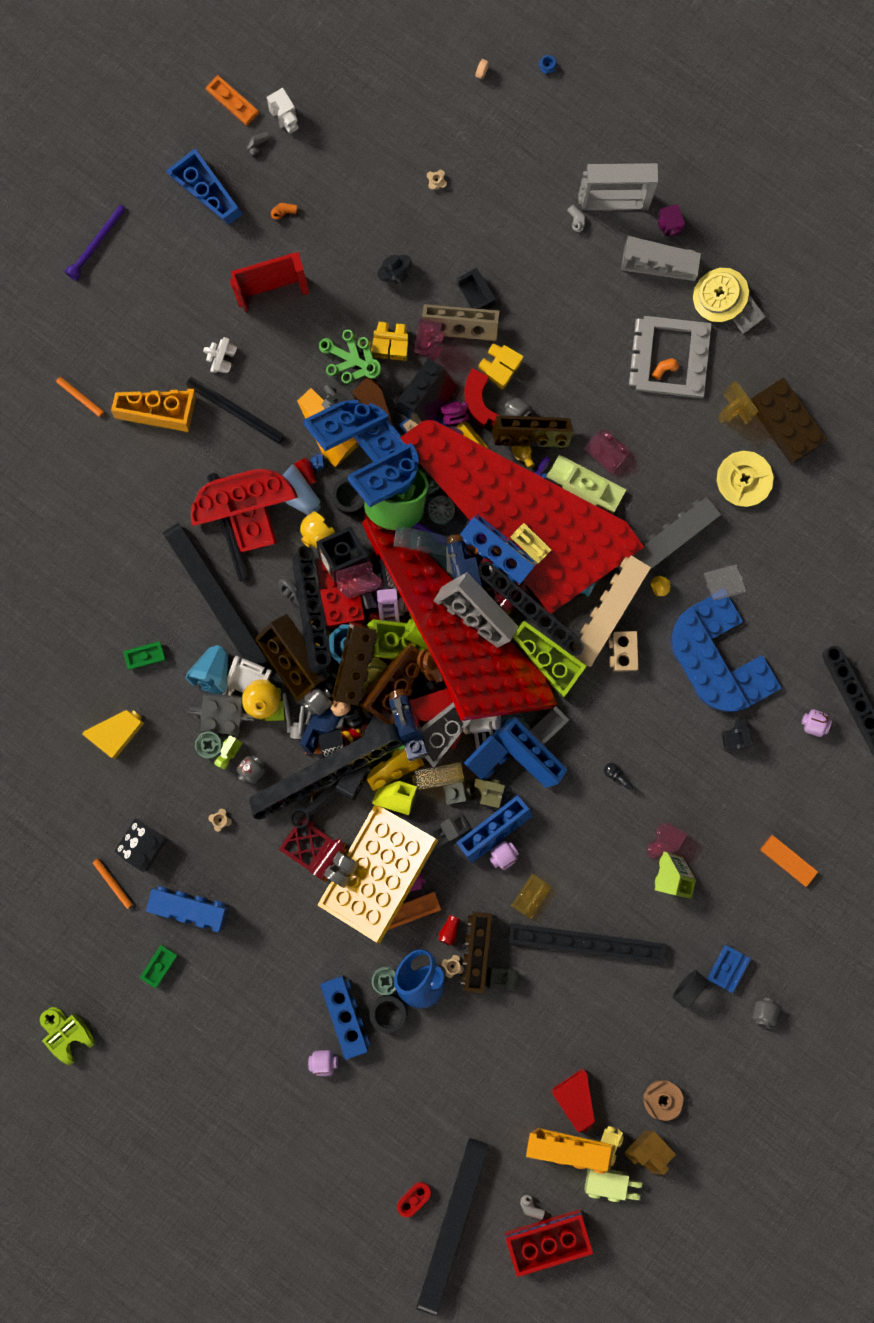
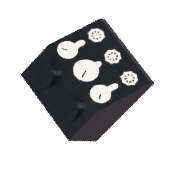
(140, 845)

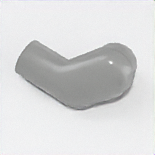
(579, 218)
(529, 1208)

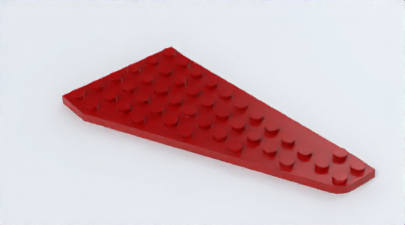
(581, 536)
(478, 675)

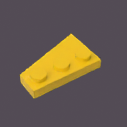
(392, 769)

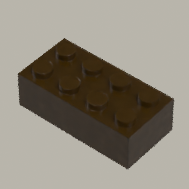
(787, 421)
(287, 653)

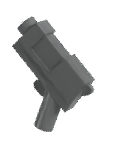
(332, 397)

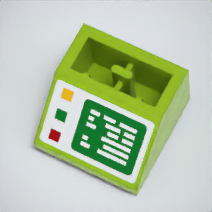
(674, 876)

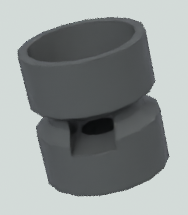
(341, 869)

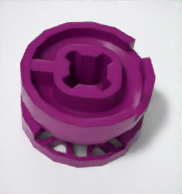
(455, 412)

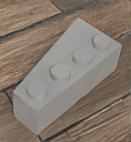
(660, 259)

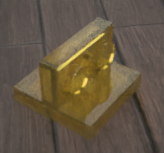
(739, 404)

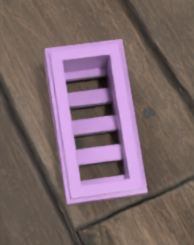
(389, 597)

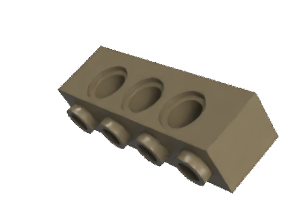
(464, 322)

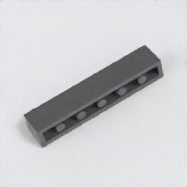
(676, 533)

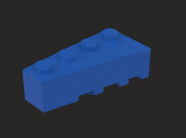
(200, 181)
(188, 909)

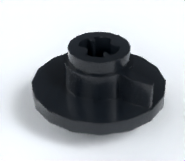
(395, 268)

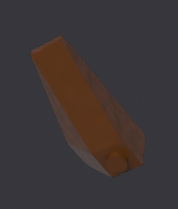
(395, 676)

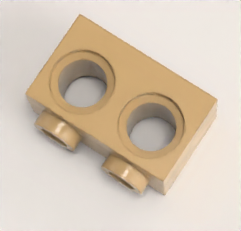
(629, 651)

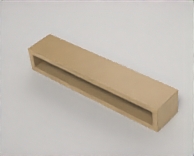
(611, 609)

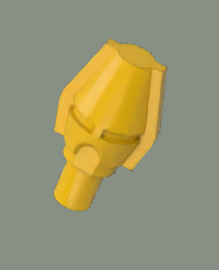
(523, 453)

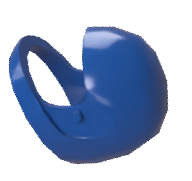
(421, 986)

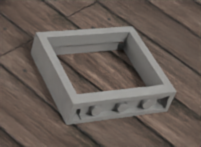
(618, 174)

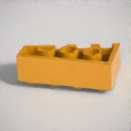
(156, 408)
(570, 1150)

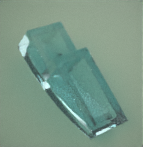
(420, 541)

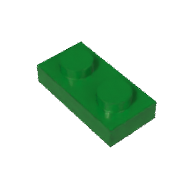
(144, 655)
(158, 966)

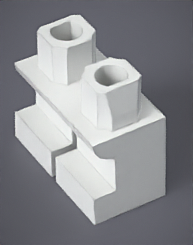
(281, 104)

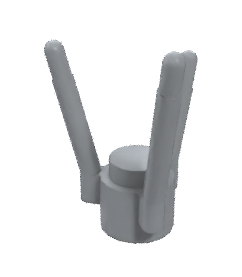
(298, 728)

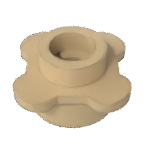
(441, 183)
(219, 825)
(453, 961)

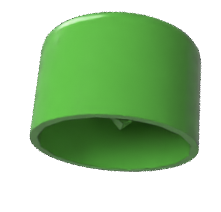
(404, 512)

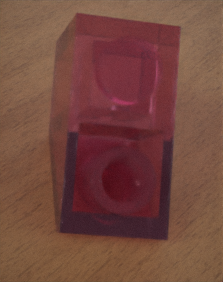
(668, 840)

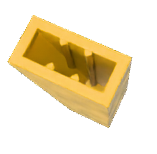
(115, 732)

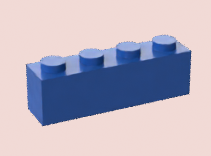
(530, 752)

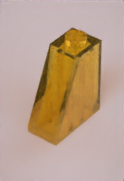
(438, 776)

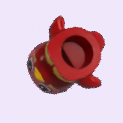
(351, 735)

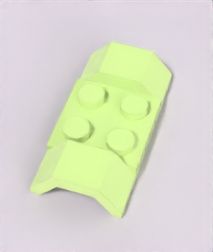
(586, 484)

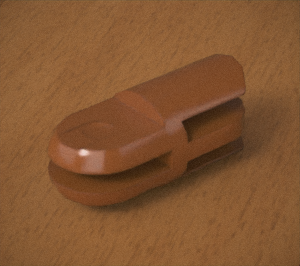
(429, 666)

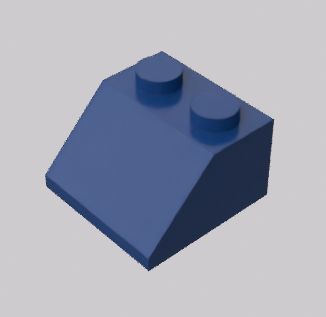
(486, 758)

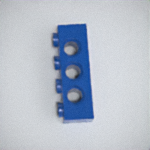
(509, 550)
(494, 829)
(349, 1047)

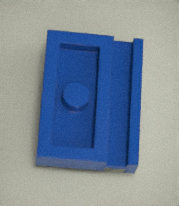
(728, 968)

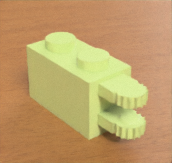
(611, 1185)

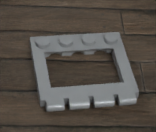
(697, 356)

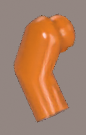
(282, 209)
(669, 364)

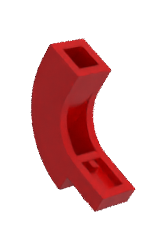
(473, 392)

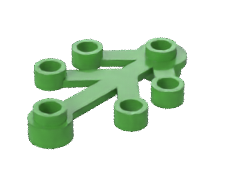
(353, 358)

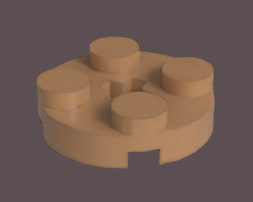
(661, 1111)

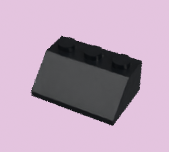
(426, 393)

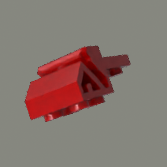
(336, 605)

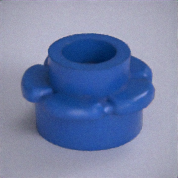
(547, 59)
(318, 461)

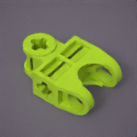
(58, 1027)

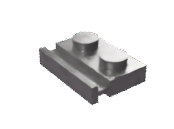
(749, 316)

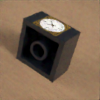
(341, 551)

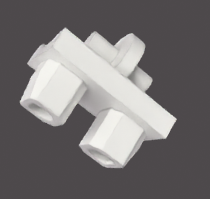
(219, 364)

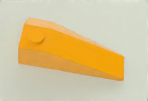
(311, 404)

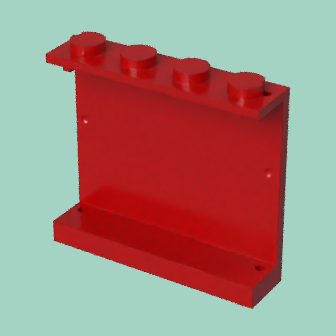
(268, 276)

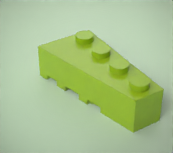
(550, 659)

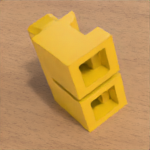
(398, 341)
(503, 366)

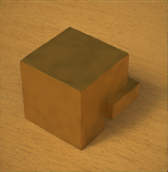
(651, 1152)

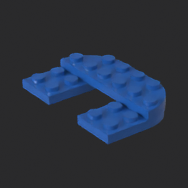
(393, 460)
(704, 665)

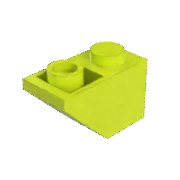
(396, 797)

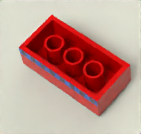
(548, 1243)

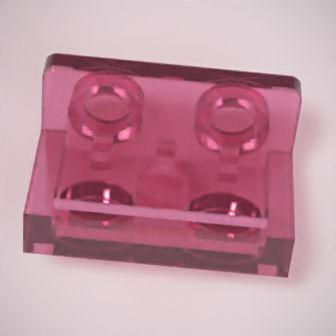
(428, 338)
(607, 450)
(357, 580)

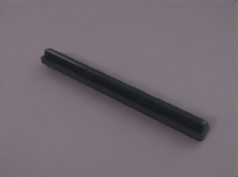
(235, 410)
(237, 557)

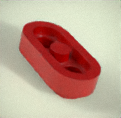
(414, 1199)

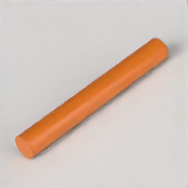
(79, 396)
(112, 883)

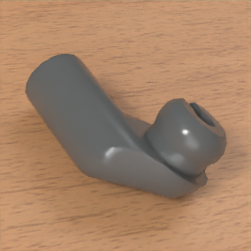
(255, 141)

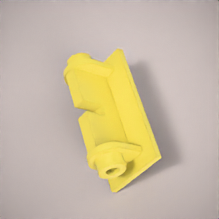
(530, 543)
(612, 1137)

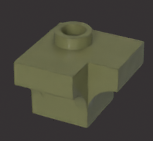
(490, 791)

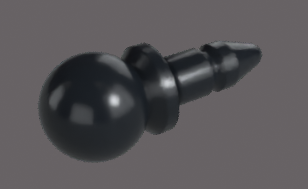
(612, 771)

